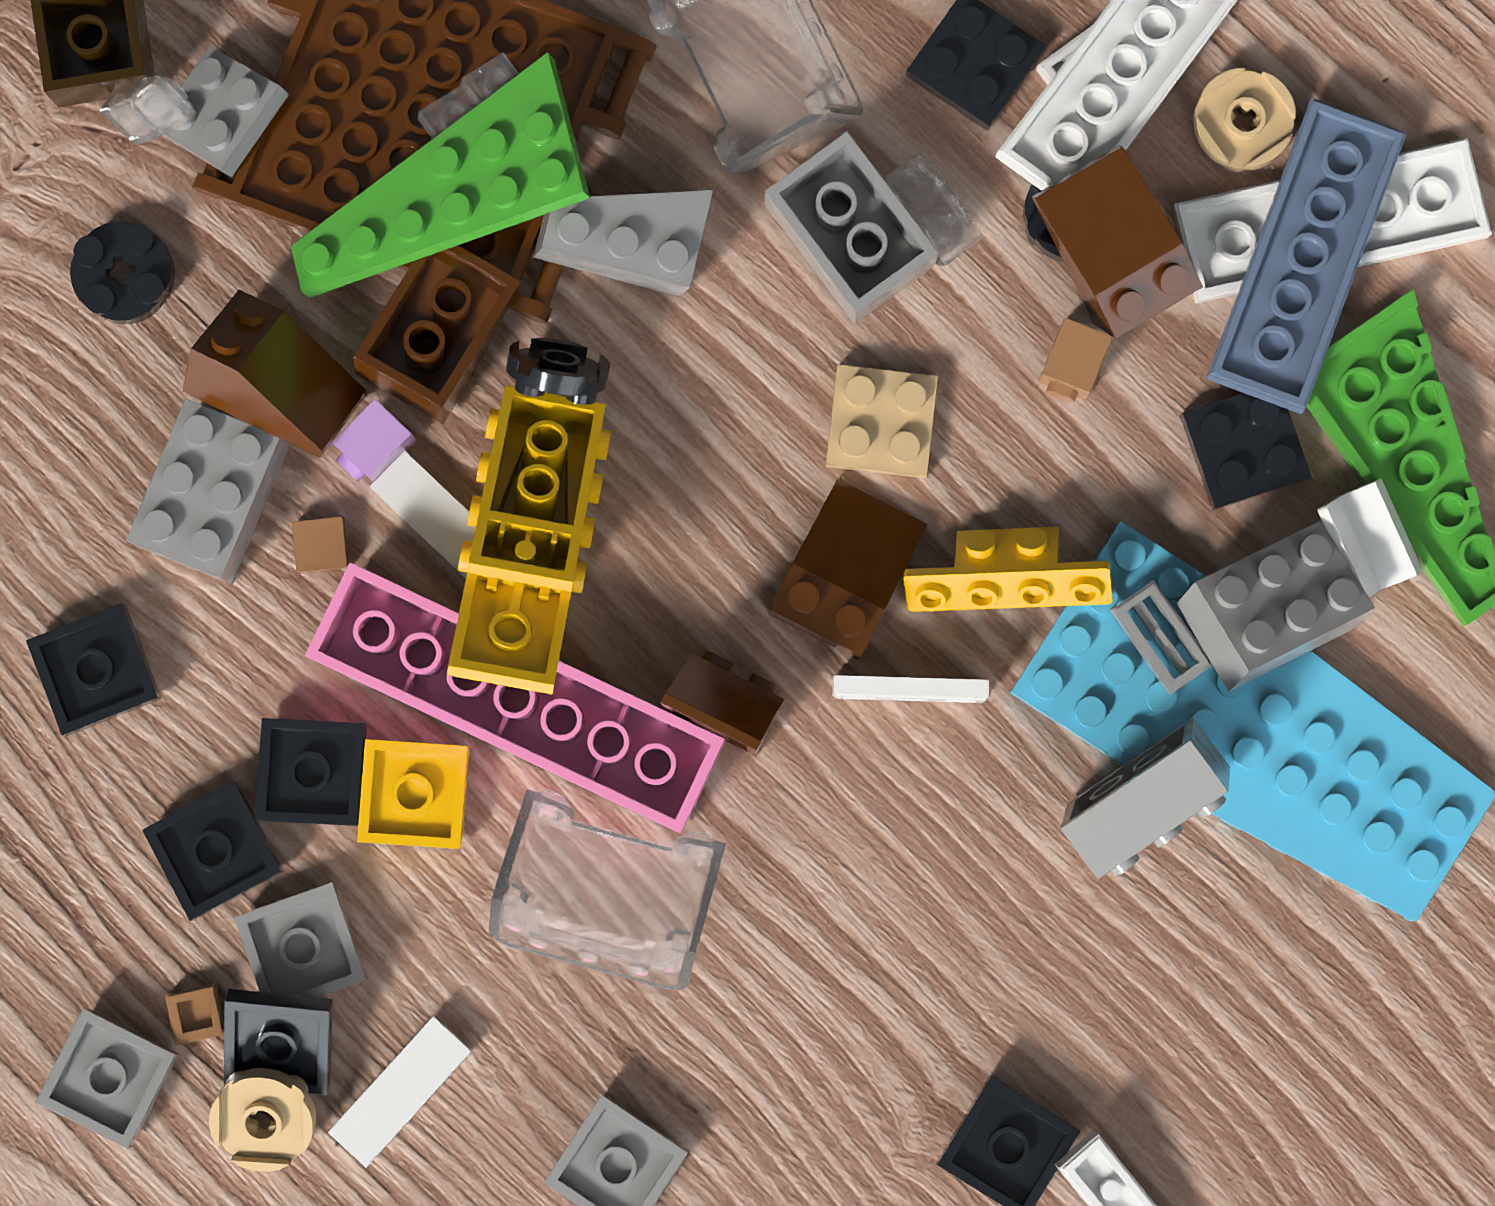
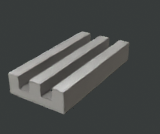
(1141, 644)

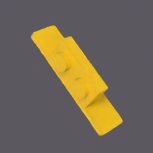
(1008, 572)

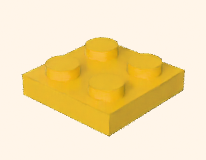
(413, 794)

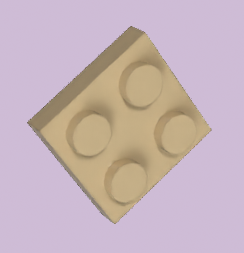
(881, 421)

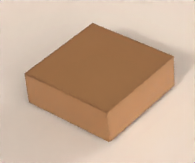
(320, 545)
(196, 1013)

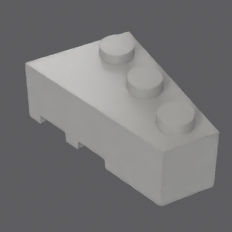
(630, 237)

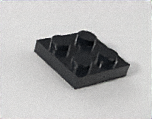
(975, 61)
(1244, 449)
(93, 669)
(310, 771)
(213, 850)
(279, 1035)
(1007, 1146)

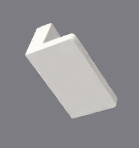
(1370, 536)

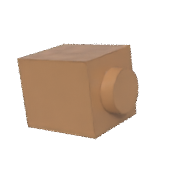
(1074, 361)

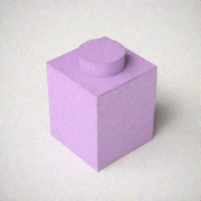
(372, 442)

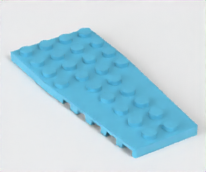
(1307, 749)

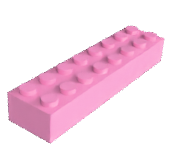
(578, 732)

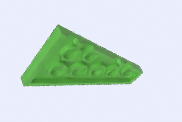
(478, 176)
(1395, 423)

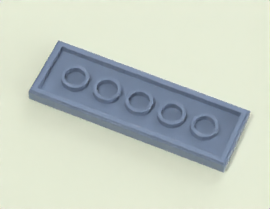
(1306, 256)

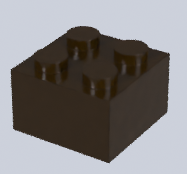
(91, 48)

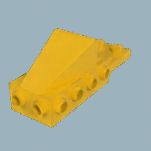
(527, 538)

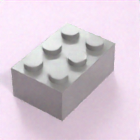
(850, 227)
(208, 491)
(1274, 605)
(1147, 800)

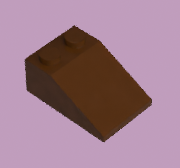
(1116, 243)
(436, 330)
(271, 375)
(847, 569)
(724, 702)

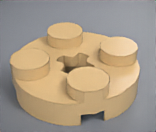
(1248, 91)
(267, 1091)

